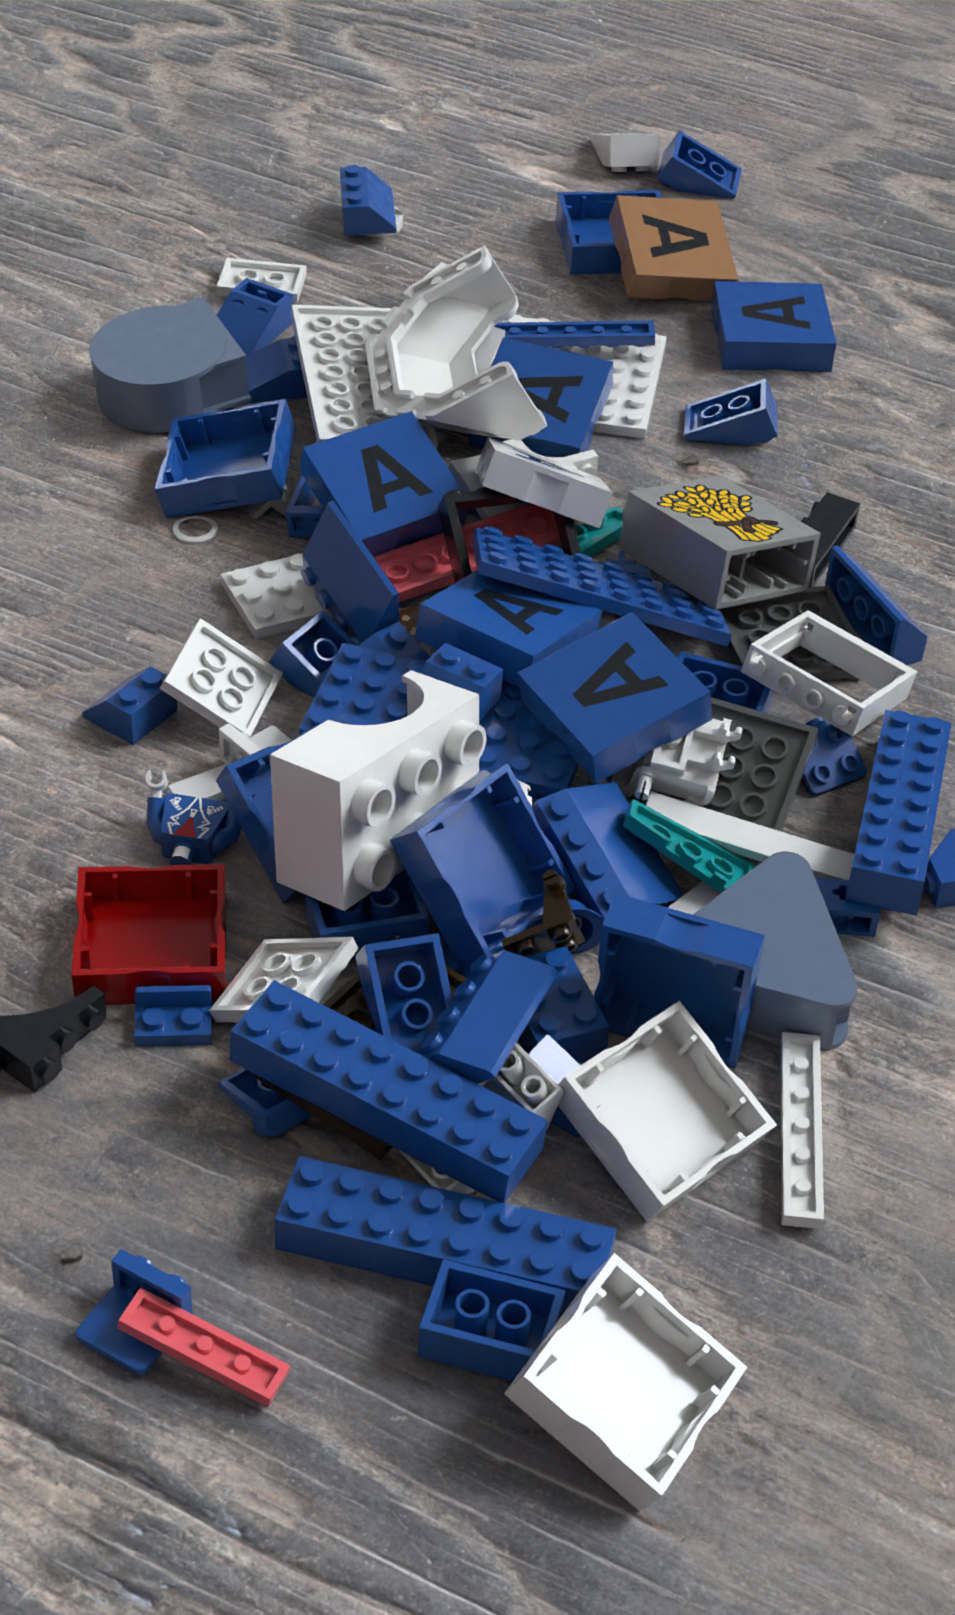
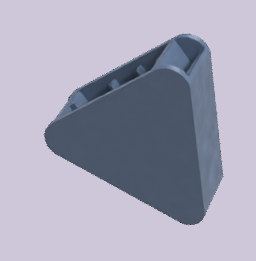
(803, 967)

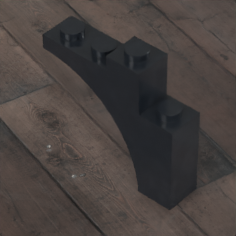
(35, 1040)

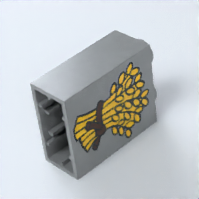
(718, 541)

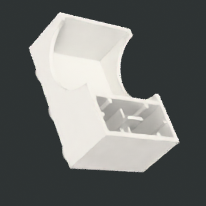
(357, 786)

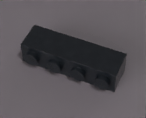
(835, 520)

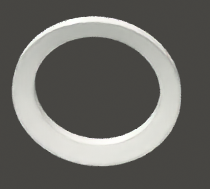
(195, 540)

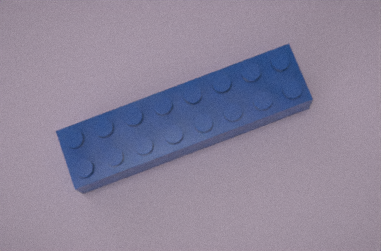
(899, 813)
(388, 1091)
(412, 1226)

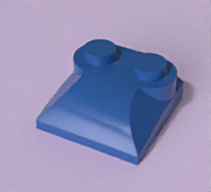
(268, 1109)

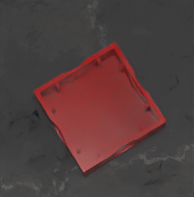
(149, 929)

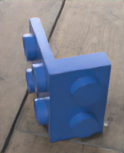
(832, 759)
(100, 1326)

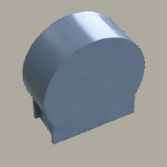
(166, 366)

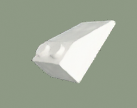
(627, 150)

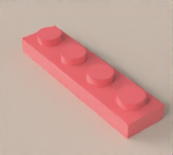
(204, 1347)

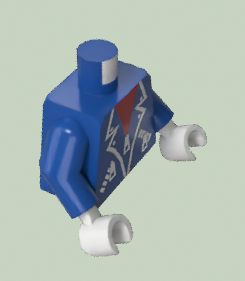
(189, 826)

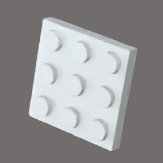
(272, 596)
(221, 679)
(298, 963)

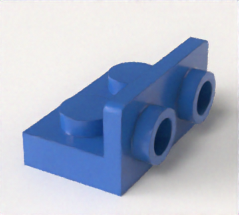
(173, 1015)

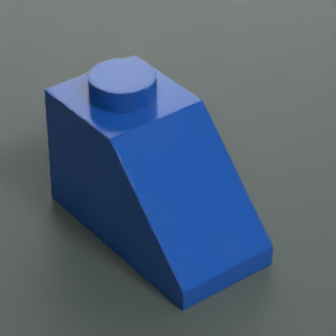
(941, 873)

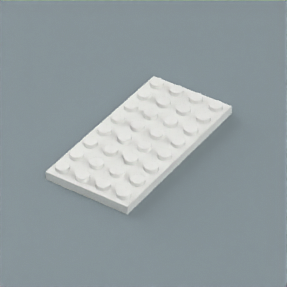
(336, 366)

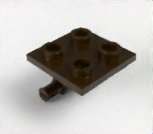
(558, 924)

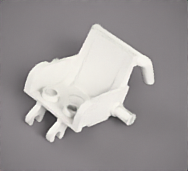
(683, 767)

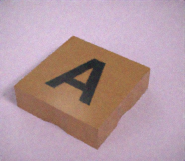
(671, 247)

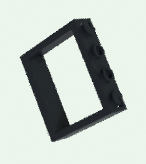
(480, 498)

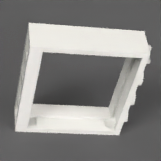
(839, 648)

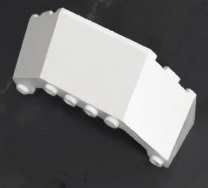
(428, 349)

